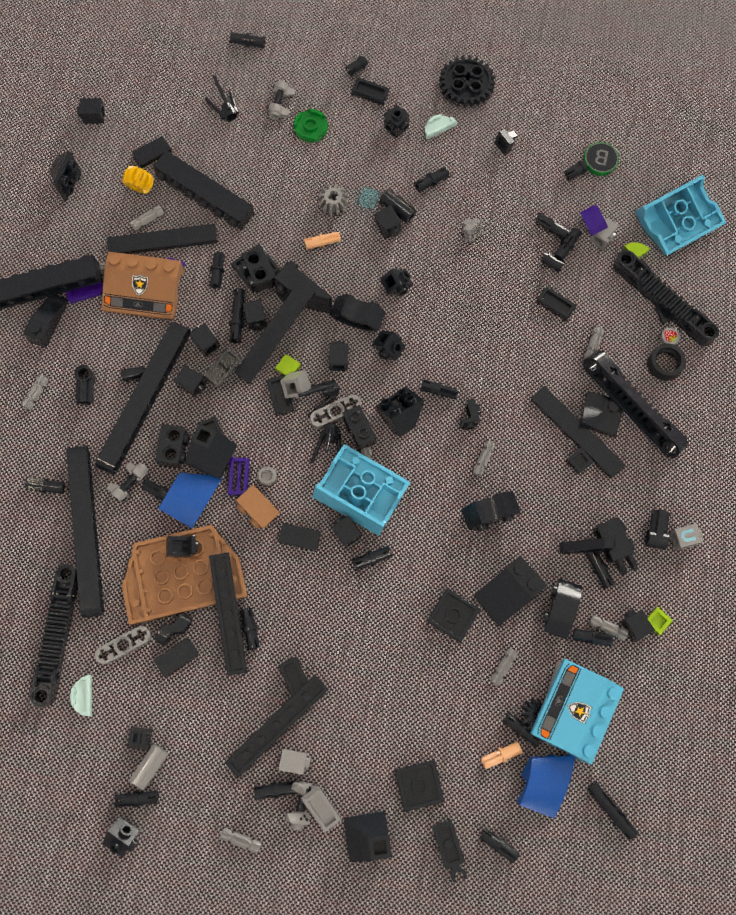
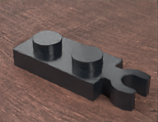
(449, 848)

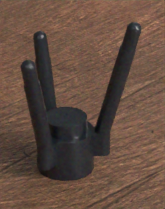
(229, 111)
(328, 389)
(329, 435)

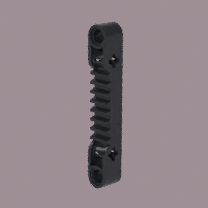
(662, 296)
(669, 440)
(55, 636)

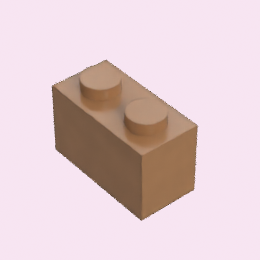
(256, 507)

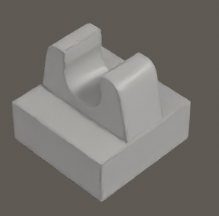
(472, 229)

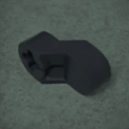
(180, 626)

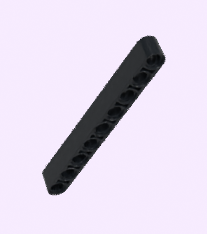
(143, 398)
(85, 532)

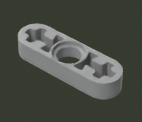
(321, 412)
(107, 647)

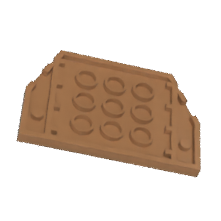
(175, 585)

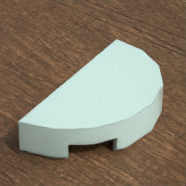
(438, 124)
(82, 696)

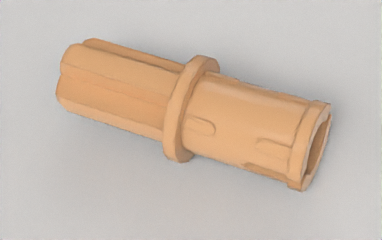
(321, 240)
(501, 755)

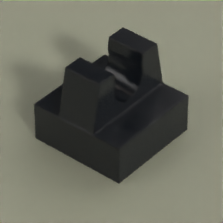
(505, 141)
(140, 738)

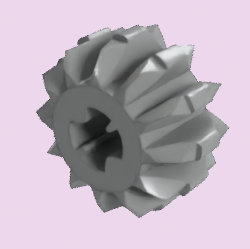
(339, 197)

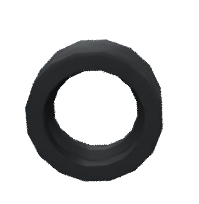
(670, 349)

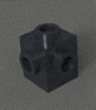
(396, 120)
(396, 282)
(389, 345)
(121, 837)

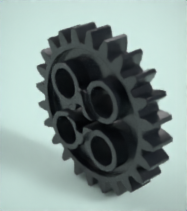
(467, 81)

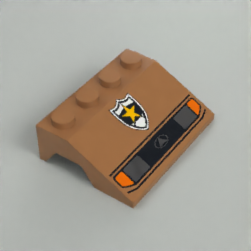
(141, 285)

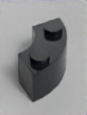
(357, 313)
(491, 511)
(563, 608)

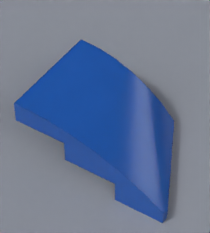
(189, 497)
(546, 783)

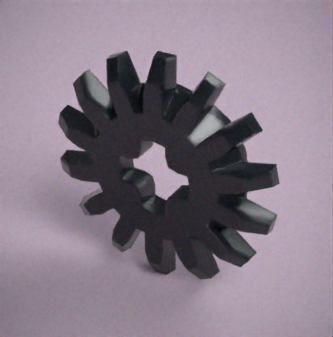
(532, 708)

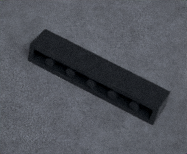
(203, 190)
(49, 281)

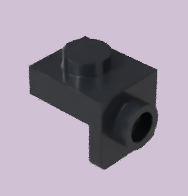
(473, 412)
(181, 546)

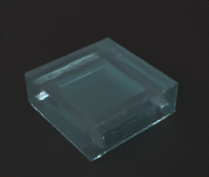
(368, 197)

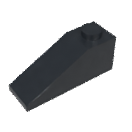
(45, 320)

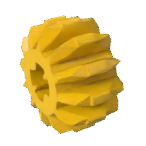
(138, 179)

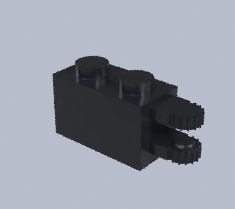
(623, 546)

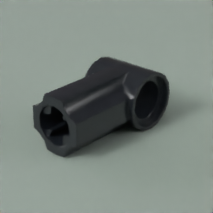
(85, 386)
(657, 533)

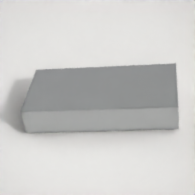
(321, 808)

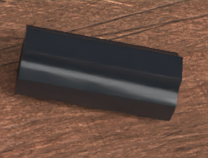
(400, 206)

